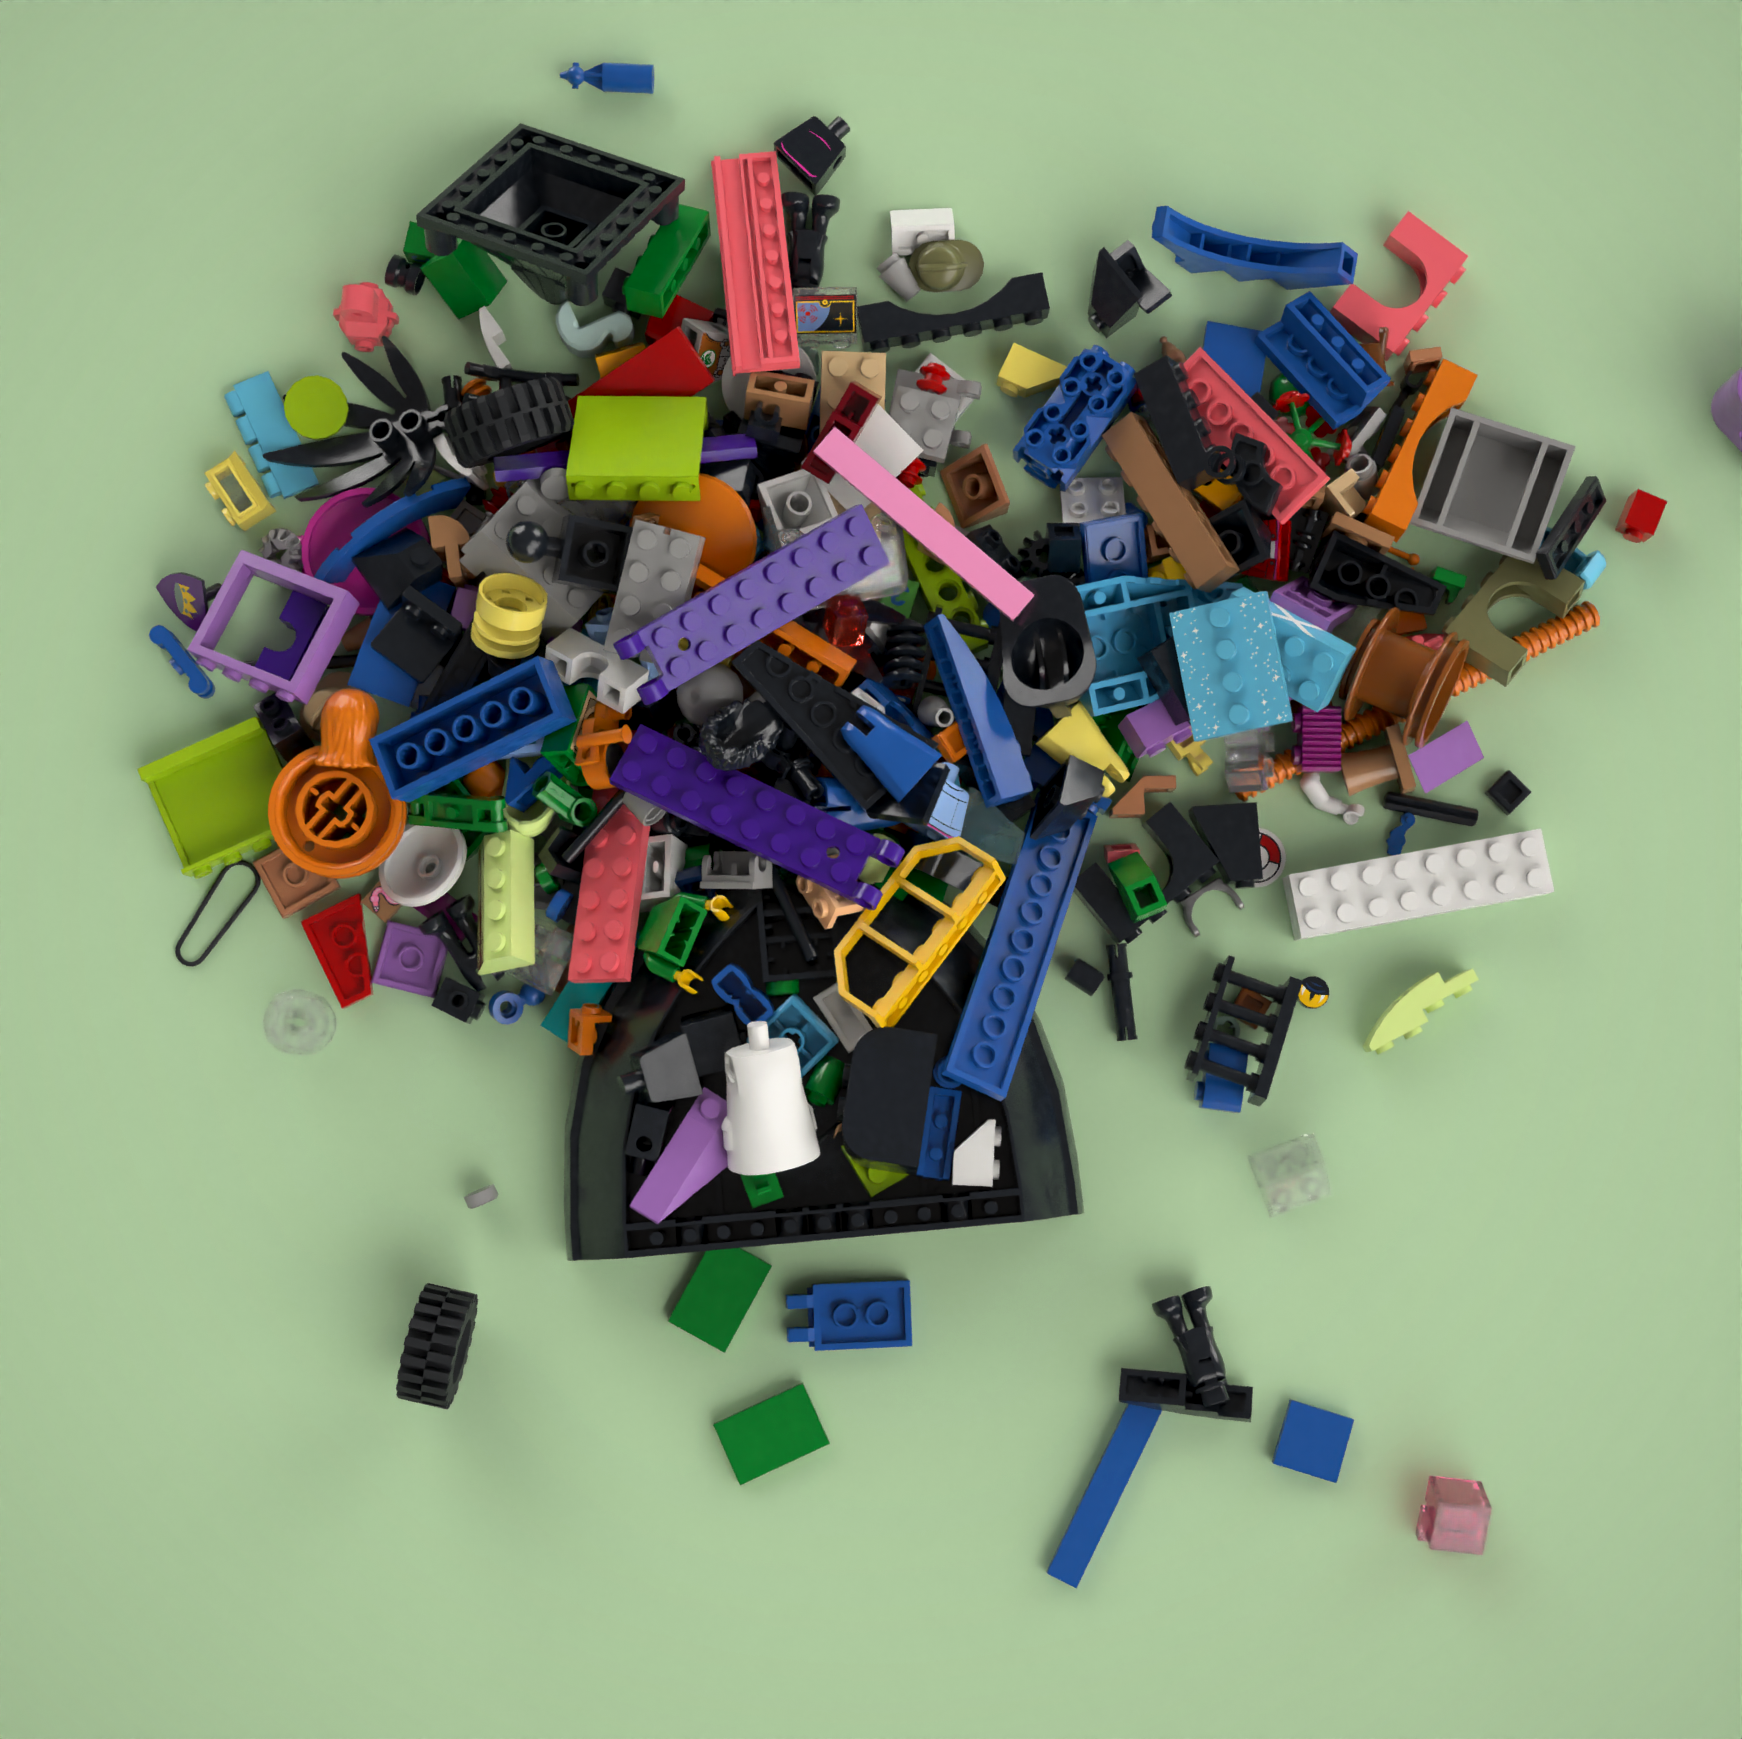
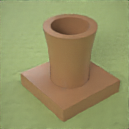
(1379, 765)

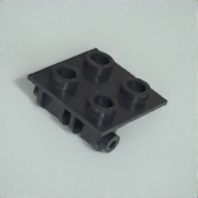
(1306, 533)

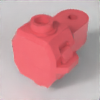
(365, 315)

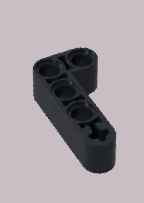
(948, 867)

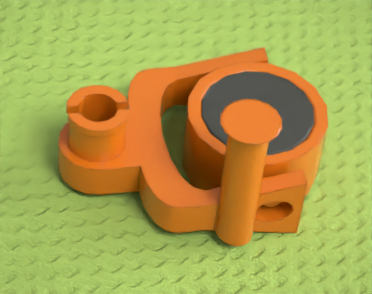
(602, 745)

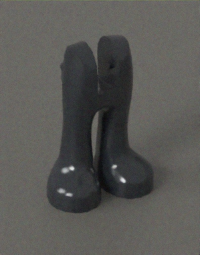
(439, 926)

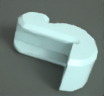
(595, 336)

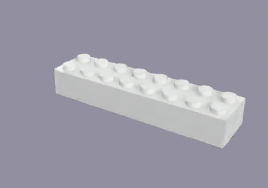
(1418, 884)

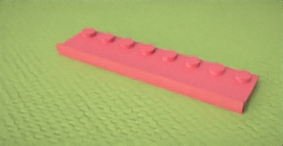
(755, 263)

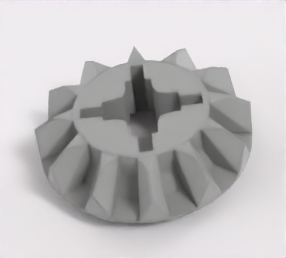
(283, 539)

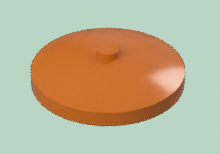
(719, 517)

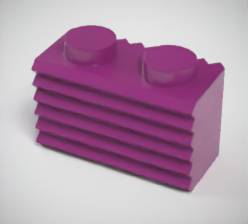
(1317, 739)

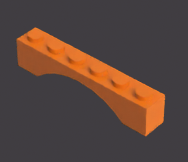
(1396, 499)

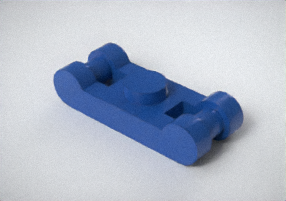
(183, 661)

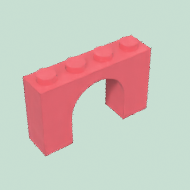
(1434, 262)

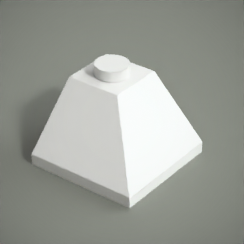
(797, 501)

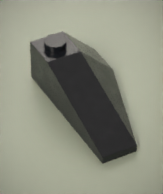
(1365, 577)

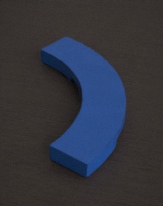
(388, 521)

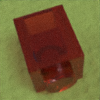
(845, 620)

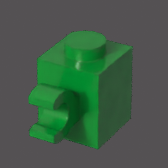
(761, 1188)

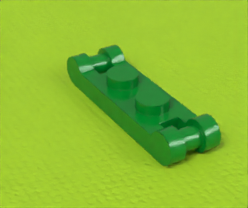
(458, 812)

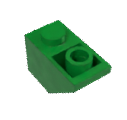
(1137, 887)

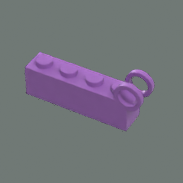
(1152, 728)

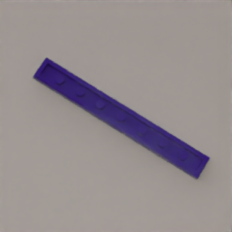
(535, 464)

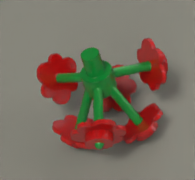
(1316, 424)

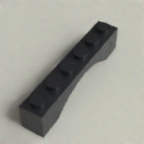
(888, 325)

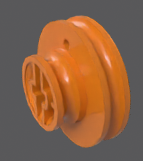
(304, 808)

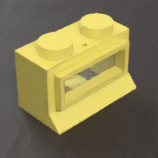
(239, 492)

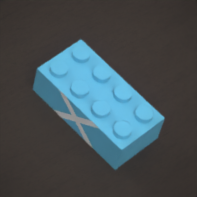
(1309, 656)

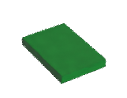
(720, 1295)
(771, 1433)

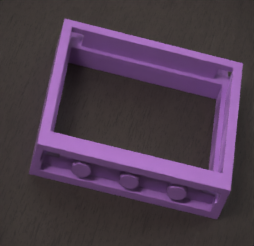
(320, 650)

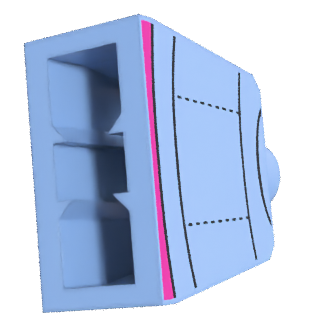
(949, 810)

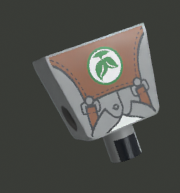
(710, 343)

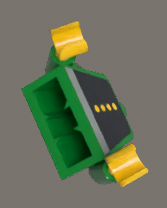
(672, 932)

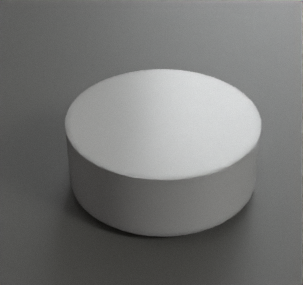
(554, 484)

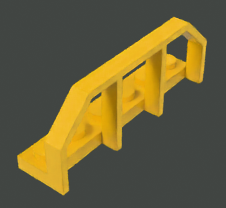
(944, 934)

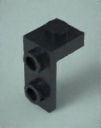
(1152, 289)
(283, 727)

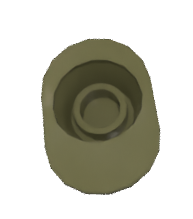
(946, 265)

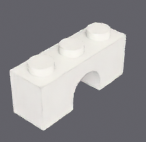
(582, 657)

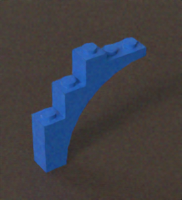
(1245, 258)

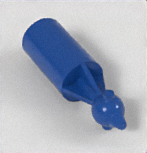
(614, 77)

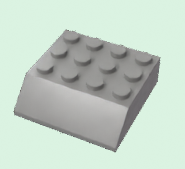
(1492, 485)

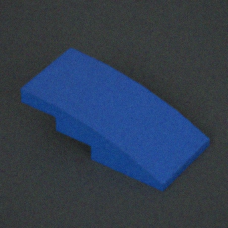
(1236, 354)
(377, 674)

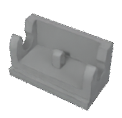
(736, 871)

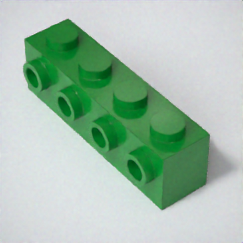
(666, 262)

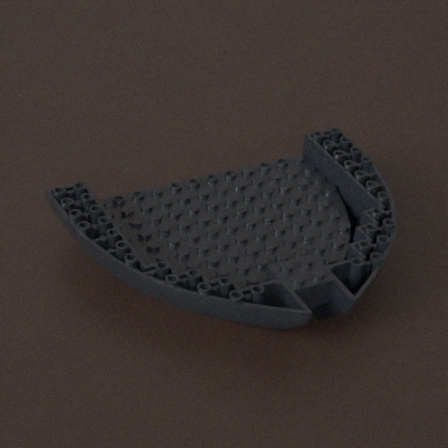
(824, 1196)

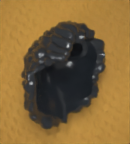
(739, 734)

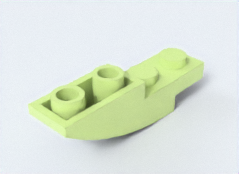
(1406, 1013)

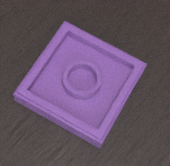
(410, 960)

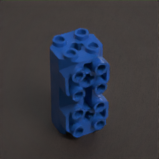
(1074, 417)

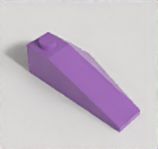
(688, 1161)

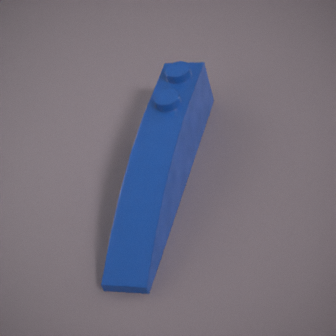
(980, 717)

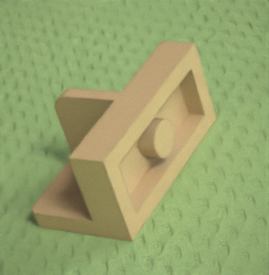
(1343, 497)

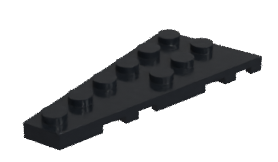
(816, 715)

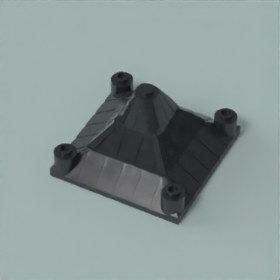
(550, 210)

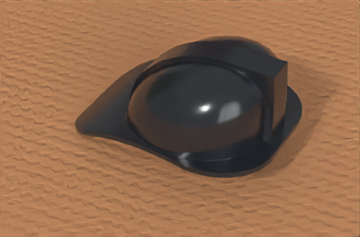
(1048, 648)

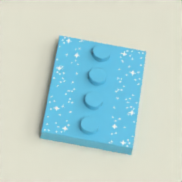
(1231, 666)

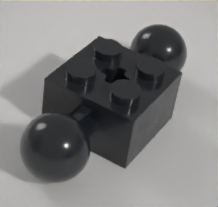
(529, 543)

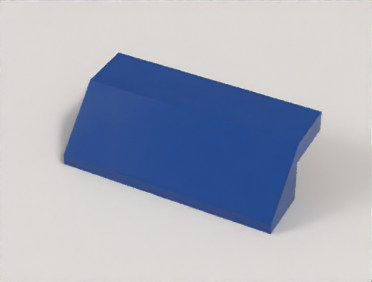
(1322, 360)

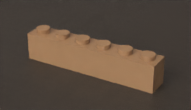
(1172, 507)

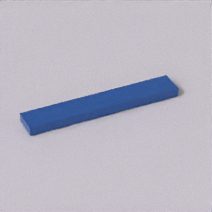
(1102, 1494)

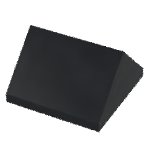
(1243, 535)

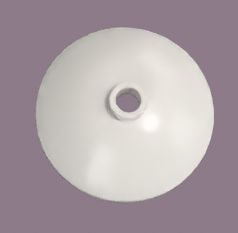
(423, 865)

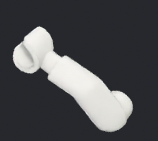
(1321, 800)

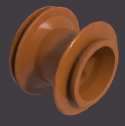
(1402, 677)

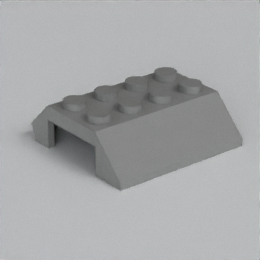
(489, 553)

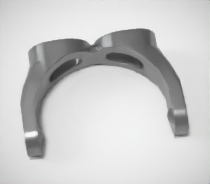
(1189, 901)

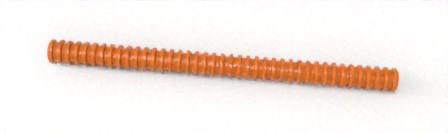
(1374, 721)

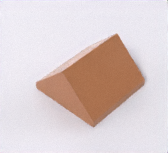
(975, 488)

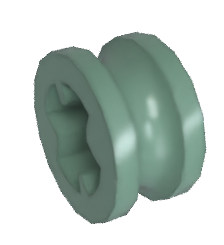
(1234, 1024)

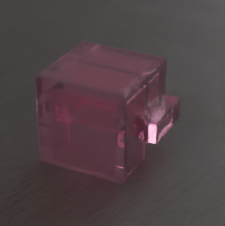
(1454, 1515)

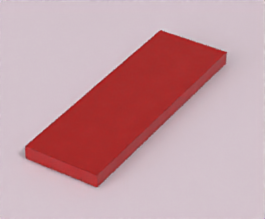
(661, 369)

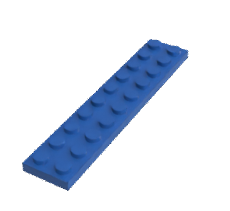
(1016, 958)

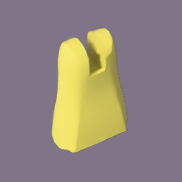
(1082, 738)

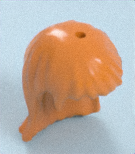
(346, 726)

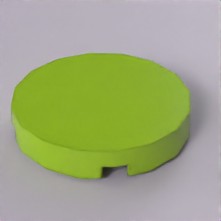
(316, 407)

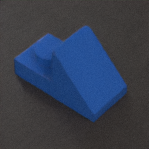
(522, 779)

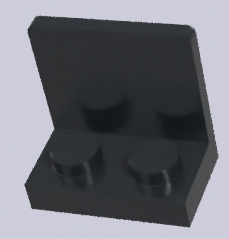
(418, 636)

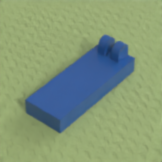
(939, 1134)

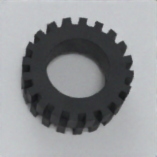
(437, 1346)

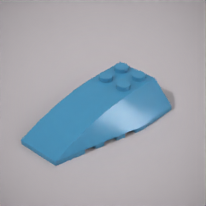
(1127, 621)

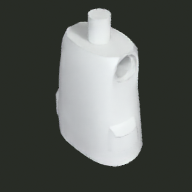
(767, 1110)

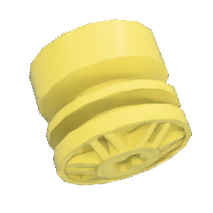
(508, 615)

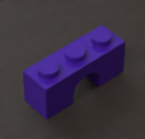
(304, 617)

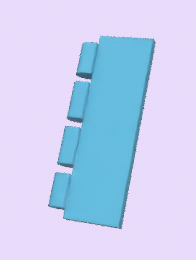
(267, 424)

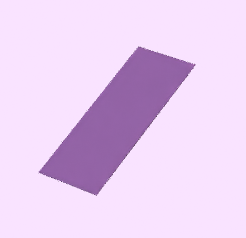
(1446, 756)

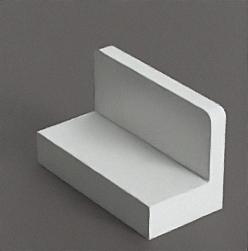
(920, 226)

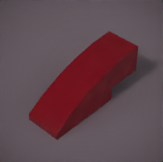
(849, 418)

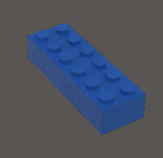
(472, 729)

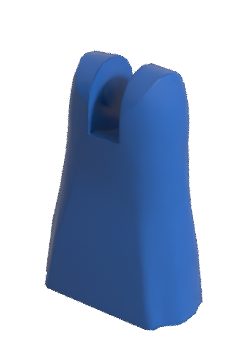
(890, 752)
(841, 805)

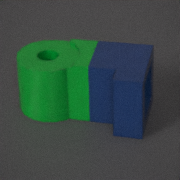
(691, 875)

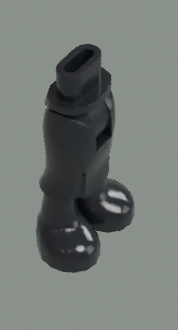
(807, 245)
(1197, 1346)

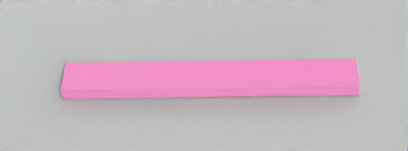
(923, 524)

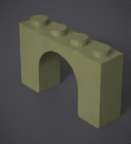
(1489, 648)

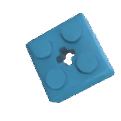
(814, 1034)

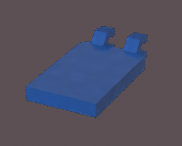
(854, 1315)

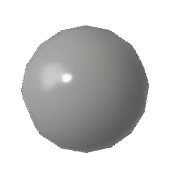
(708, 692)

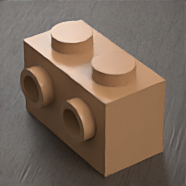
(788, 392)

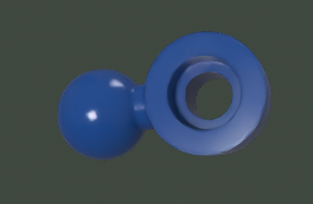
(528, 995)

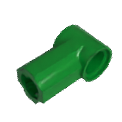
(564, 799)

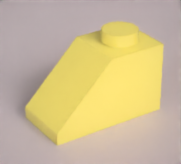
(1028, 373)

